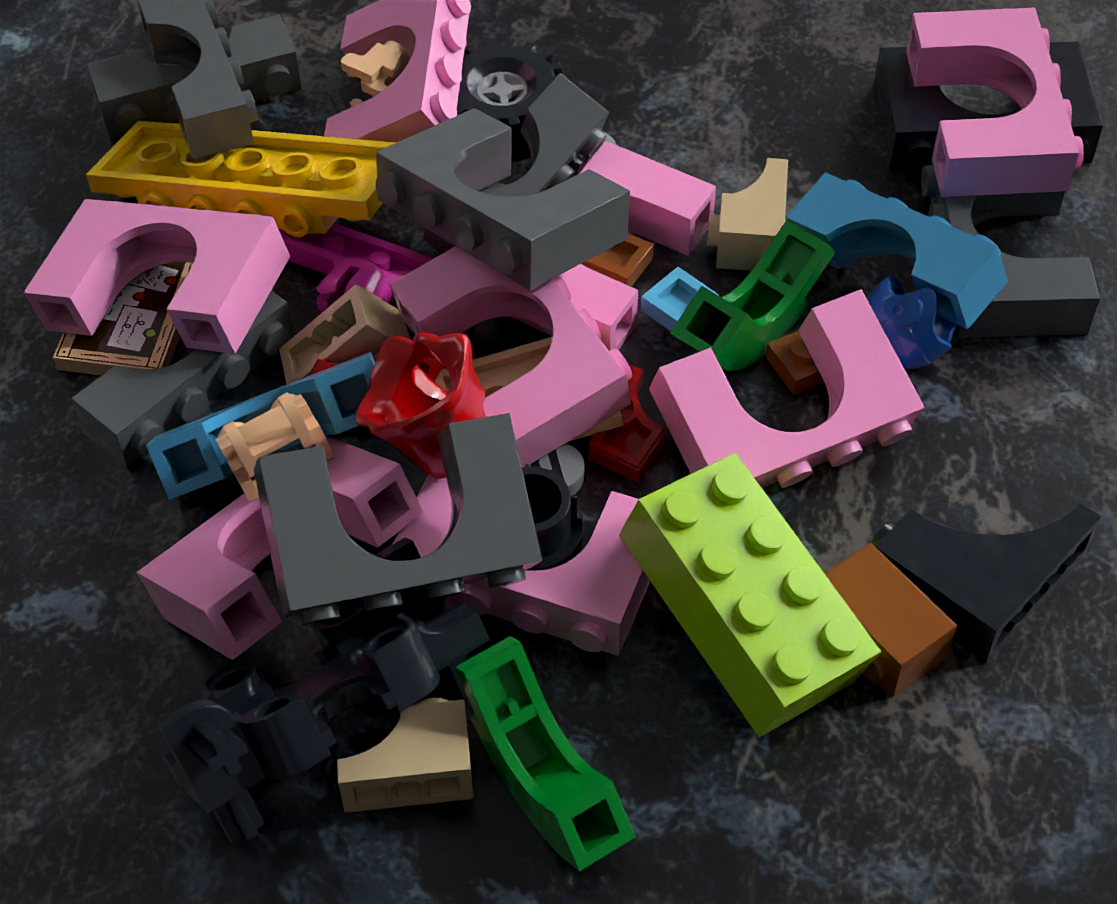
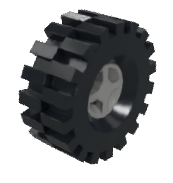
(505, 84)

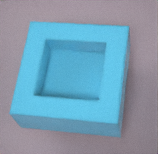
(670, 297)

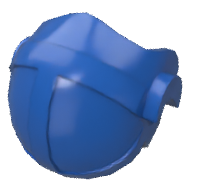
(911, 323)

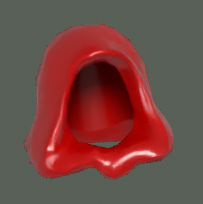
(413, 409)

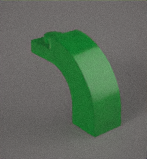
(761, 306)
(553, 785)

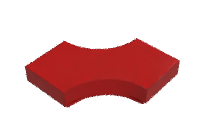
(634, 445)

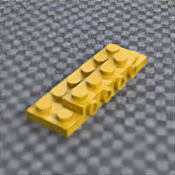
(286, 176)

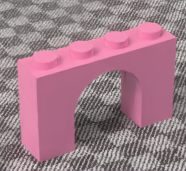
(1010, 54)
(429, 84)
(662, 208)
(115, 241)
(571, 386)
(865, 389)
(208, 575)
(581, 601)

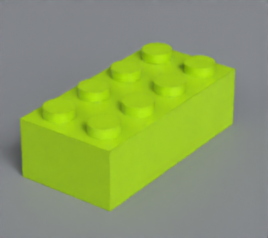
(747, 593)

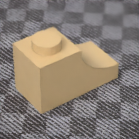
(750, 219)
(342, 332)
(415, 764)

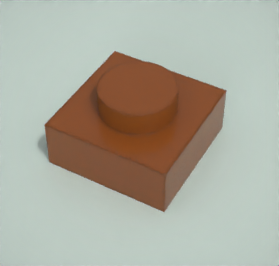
(623, 261)
(793, 363)

